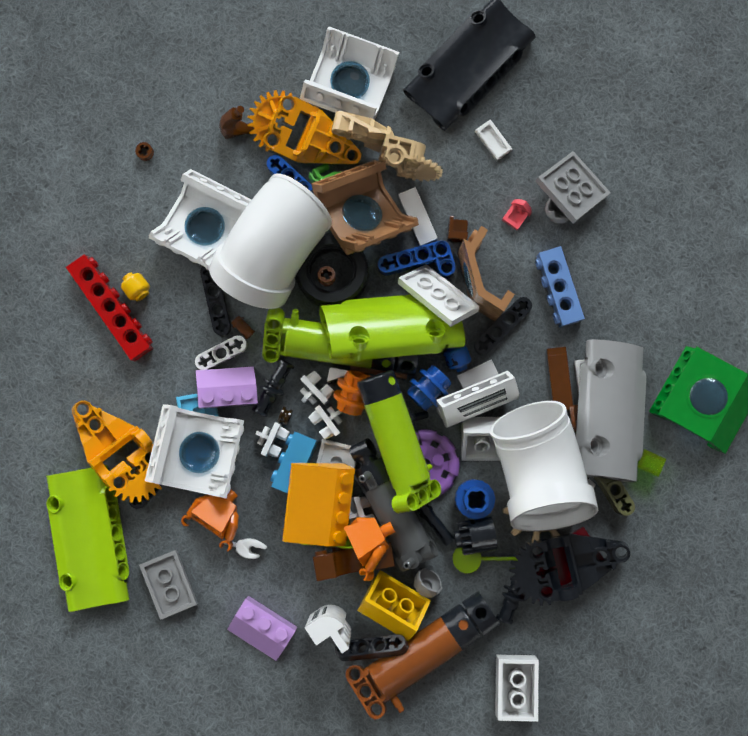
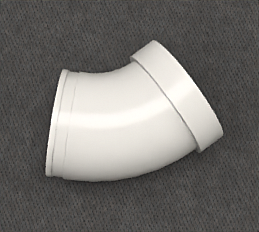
(270, 243)
(543, 468)

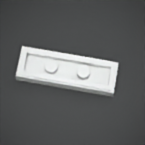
(414, 207)

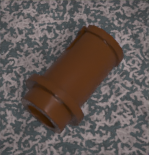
(242, 327)

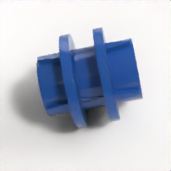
(429, 387)
(487, 498)

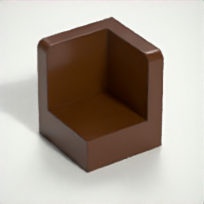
(457, 230)

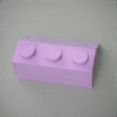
(226, 387)
(262, 628)

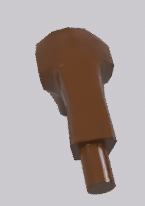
(231, 123)

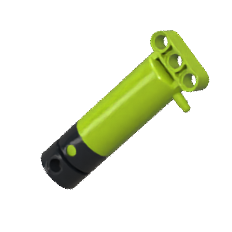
(309, 341)

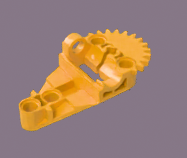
(315, 138)
(105, 441)

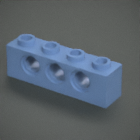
(556, 258)

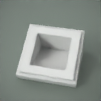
(335, 374)

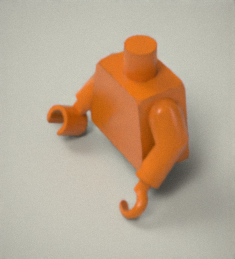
(216, 515)
(368, 542)

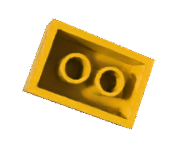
(394, 605)

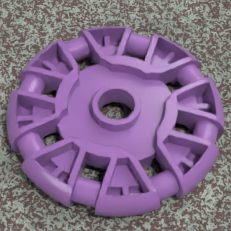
(436, 459)

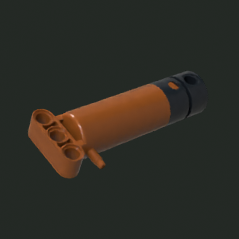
(426, 652)

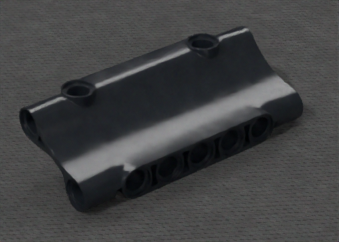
(469, 63)

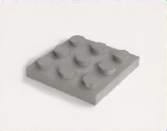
(572, 187)

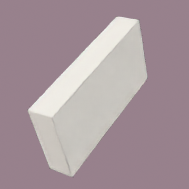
(493, 140)
(477, 374)

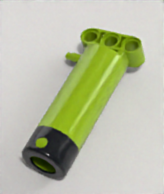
(398, 442)

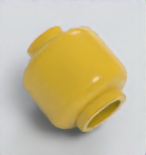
(135, 286)

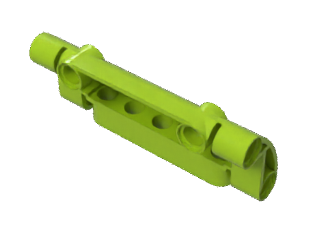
(386, 329)

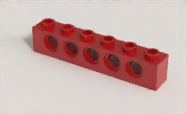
(79, 270)

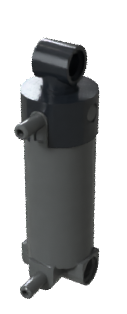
(410, 539)

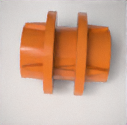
(348, 397)

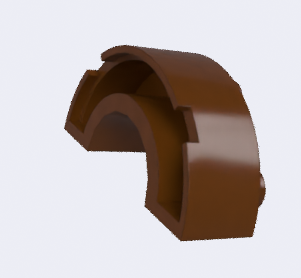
(344, 561)

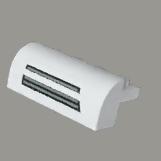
(477, 399)
(329, 622)

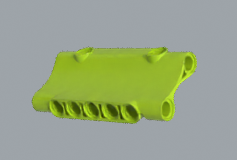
(87, 539)

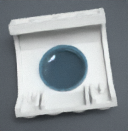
(331, 80)
(200, 218)
(194, 451)

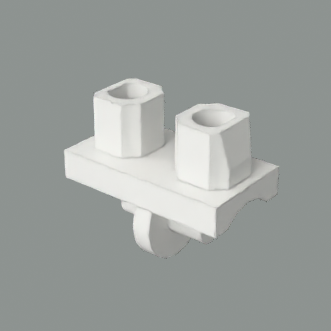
(323, 394)
(319, 415)
(269, 447)
(356, 508)

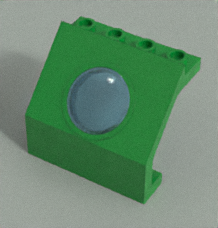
(705, 397)

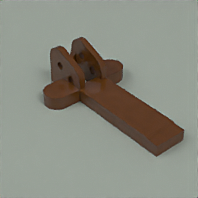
(561, 381)

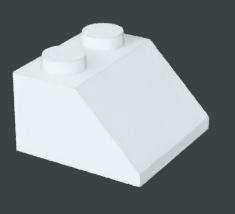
(477, 441)

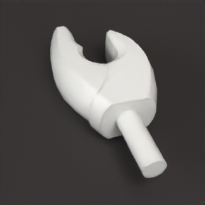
(243, 547)

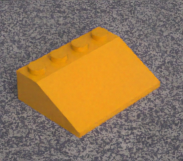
(318, 503)

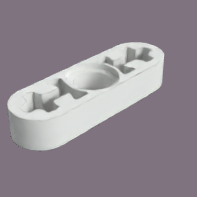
(231, 342)

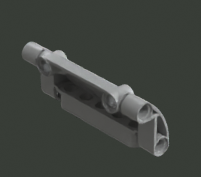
(611, 409)

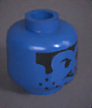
(457, 358)

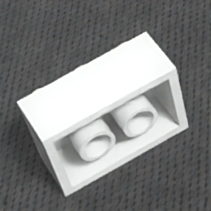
(516, 688)

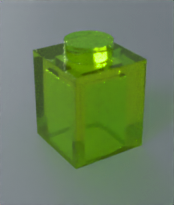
(651, 463)

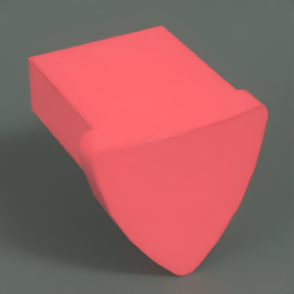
(517, 213)

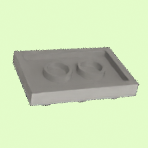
(168, 584)

